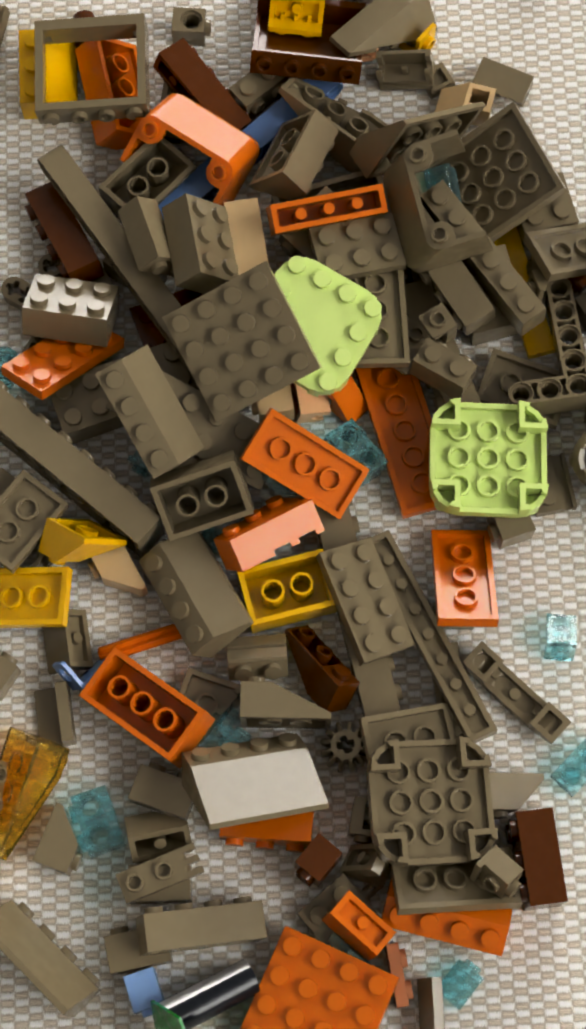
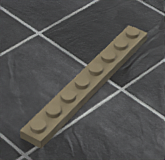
(434, 644)

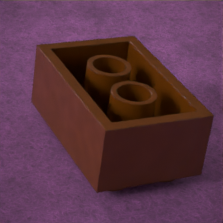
(538, 853)

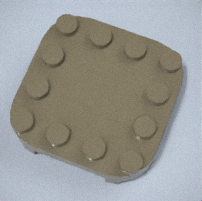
(430, 802)

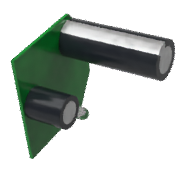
(206, 998)

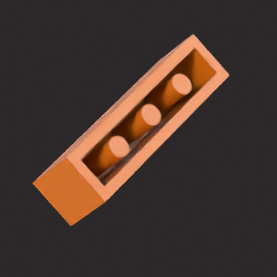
(326, 209)

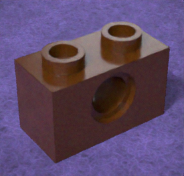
(317, 861)

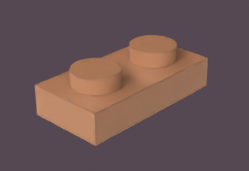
(396, 962)

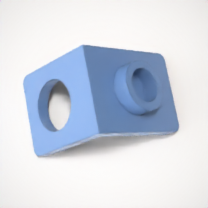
(74, 681)

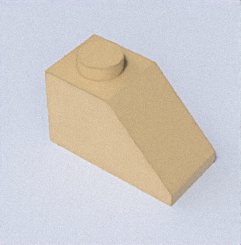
(118, 571)

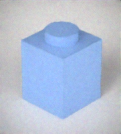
(143, 988)

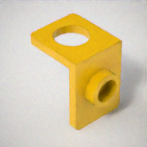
(424, 41)

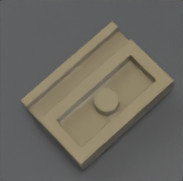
(560, 490)

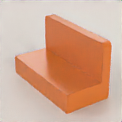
(359, 926)

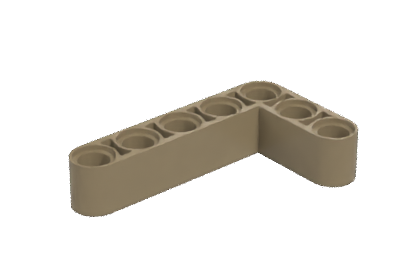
(566, 355)

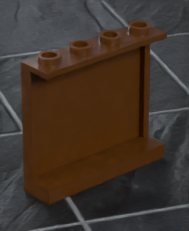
(306, 57)

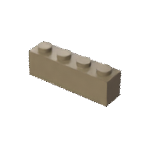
(200, 927)

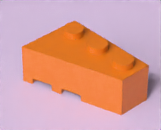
(287, 831)

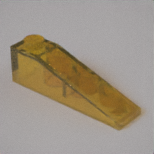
(32, 774)

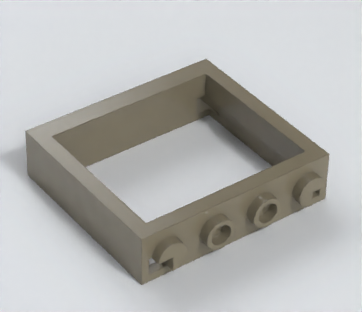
(86, 30)

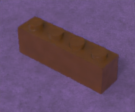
(190, 76)
(63, 233)

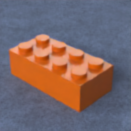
(147, 707)

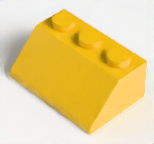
(60, 73)

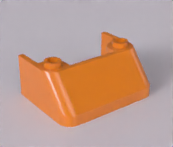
(229, 147)

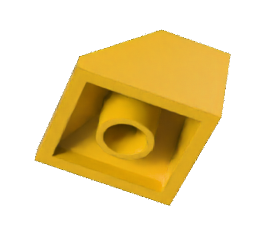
(76, 540)

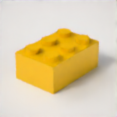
(285, 591)

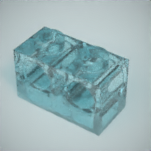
(360, 449)
(103, 819)

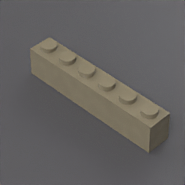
(491, 268)
(457, 291)

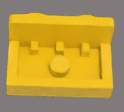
(296, 17)

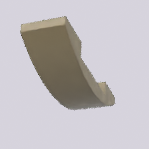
(515, 694)

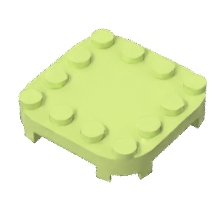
(335, 317)
(488, 459)

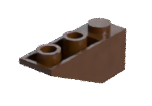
(322, 673)

